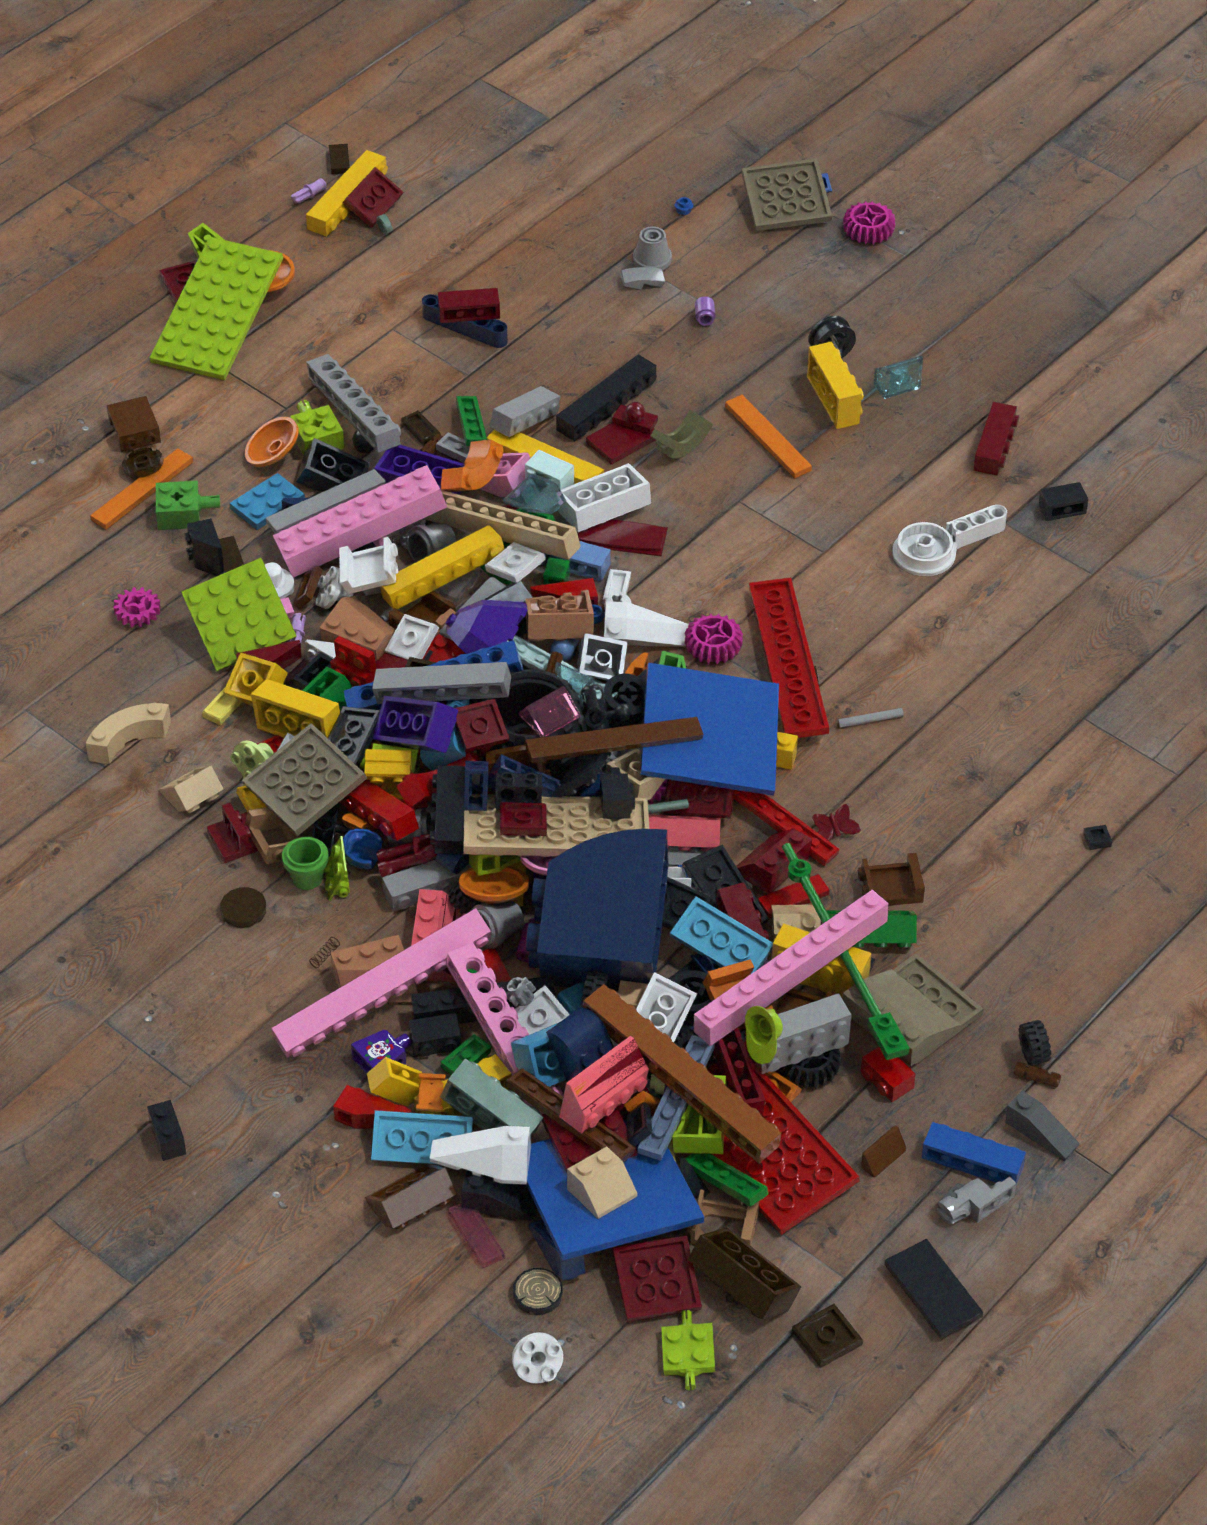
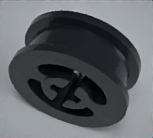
(838, 329)
(628, 690)
(693, 981)

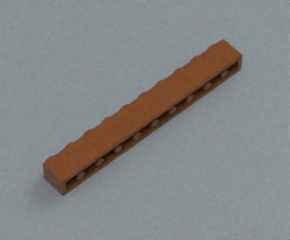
(686, 1076)

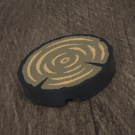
(537, 1291)

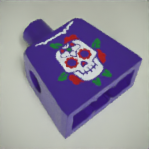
(376, 1047)

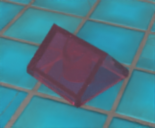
(550, 712)

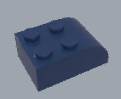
(579, 1041)

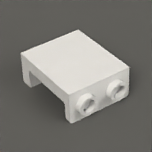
(368, 567)

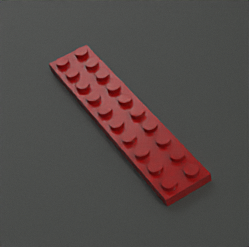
(789, 657)

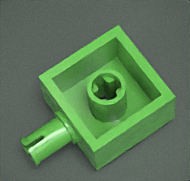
(181, 504)

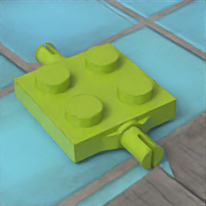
(688, 1349)

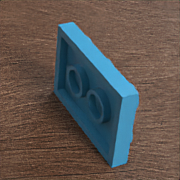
(264, 500)

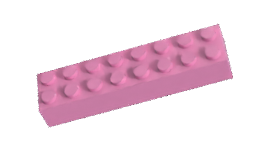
(360, 520)

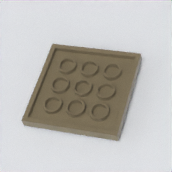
(786, 194)
(304, 779)
(940, 992)

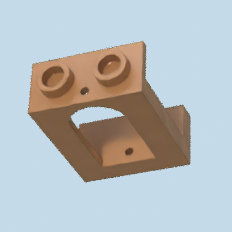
(265, 819)
(729, 1211)

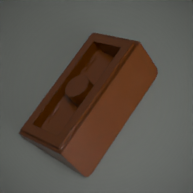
(883, 1152)

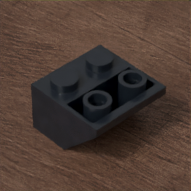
(307, 671)

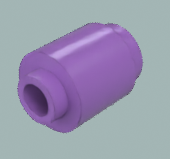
(705, 311)

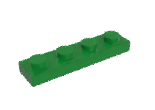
(470, 419)
(727, 1178)

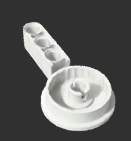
(931, 549)

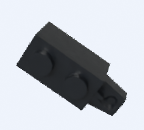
(616, 795)

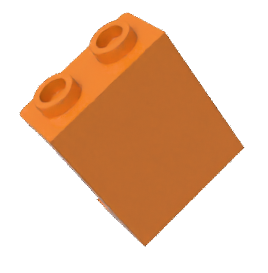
(724, 978)

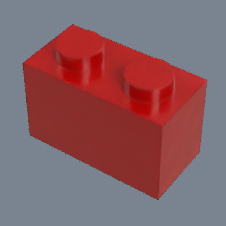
(890, 1076)

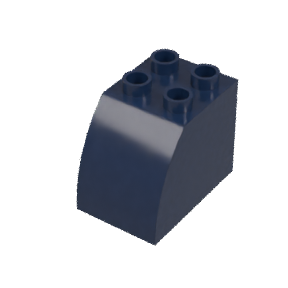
(601, 909)

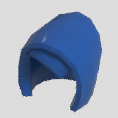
(361, 848)

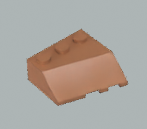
(559, 617)
(357, 624)
(359, 959)

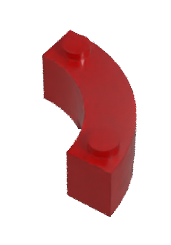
(417, 788)

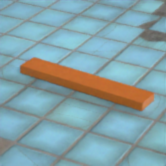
(768, 436)
(140, 490)

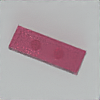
(477, 1235)

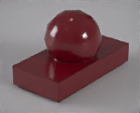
(635, 417)

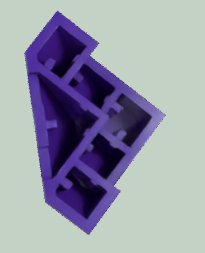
(485, 624)

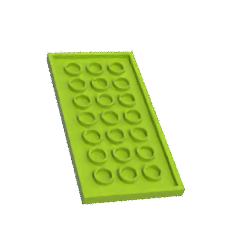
(216, 308)

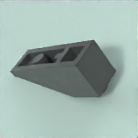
(1040, 1125)

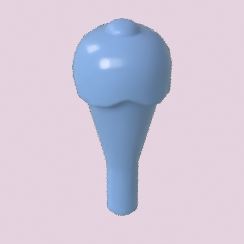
(565, 647)

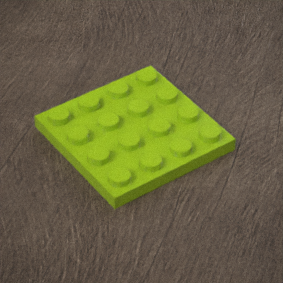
(238, 613)

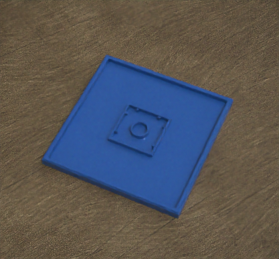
(736, 723)
(660, 1207)

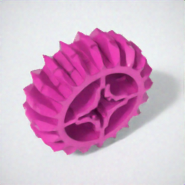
(869, 222)
(713, 638)

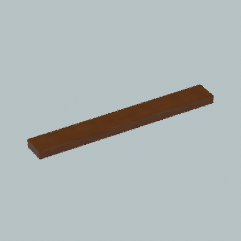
(613, 739)

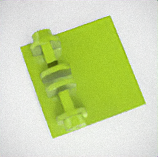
(336, 872)

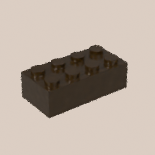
(744, 1273)

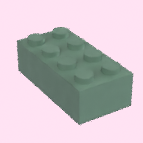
(487, 1101)

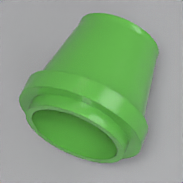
(305, 861)

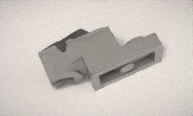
(974, 1200)

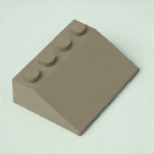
(917, 1017)

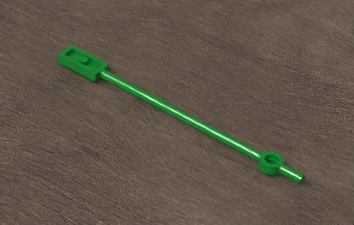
(881, 1025)

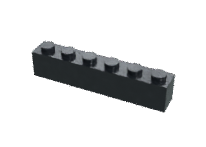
(606, 397)
(453, 1001)

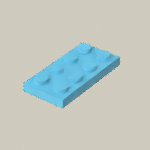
(719, 936)
(410, 1135)

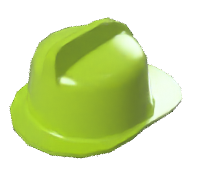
(762, 1032)

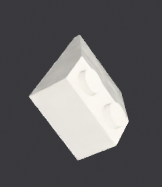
(666, 1004)

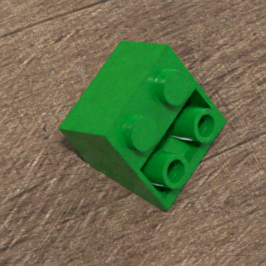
(329, 685)

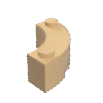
(134, 722)

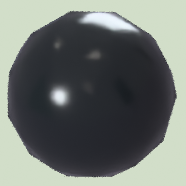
(361, 443)

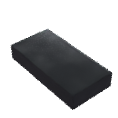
(639, 1124)

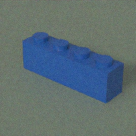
(972, 1154)

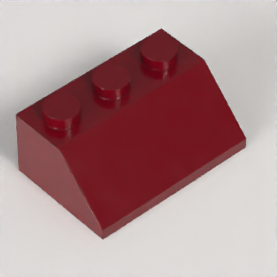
(768, 863)

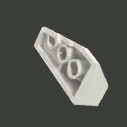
(642, 626)
(491, 1152)

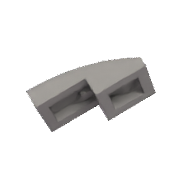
(639, 276)

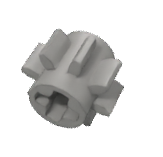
(520, 991)

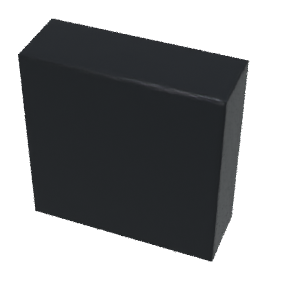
(1097, 837)

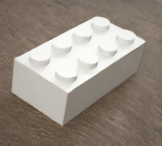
(605, 497)

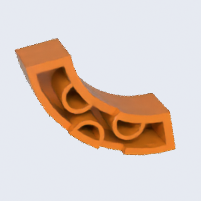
(478, 469)

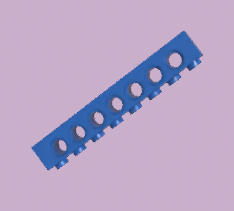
(364, 698)

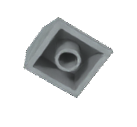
(601, 656)

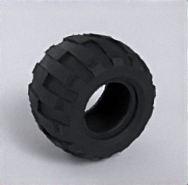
(524, 690)

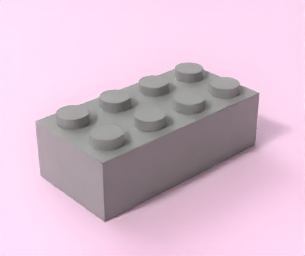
(810, 1032)

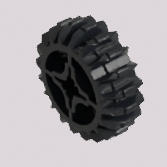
(814, 1069)

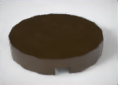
(142, 462)
(243, 907)

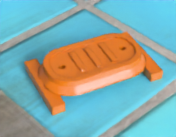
(430, 1092)

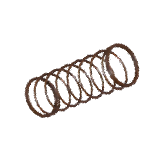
(333, 949)

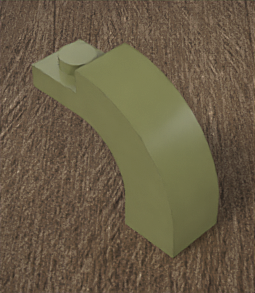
(685, 437)

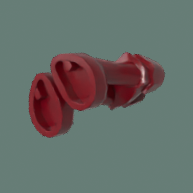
(389, 856)

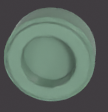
(384, 224)

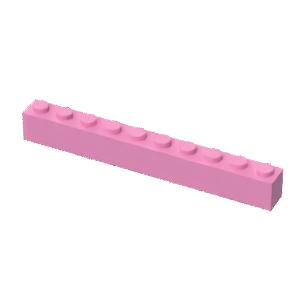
(791, 967)
(378, 984)

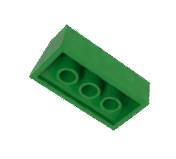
(898, 929)

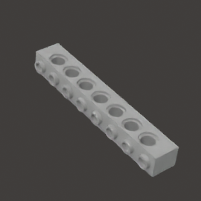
(354, 403)

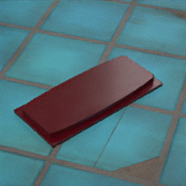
(626, 537)

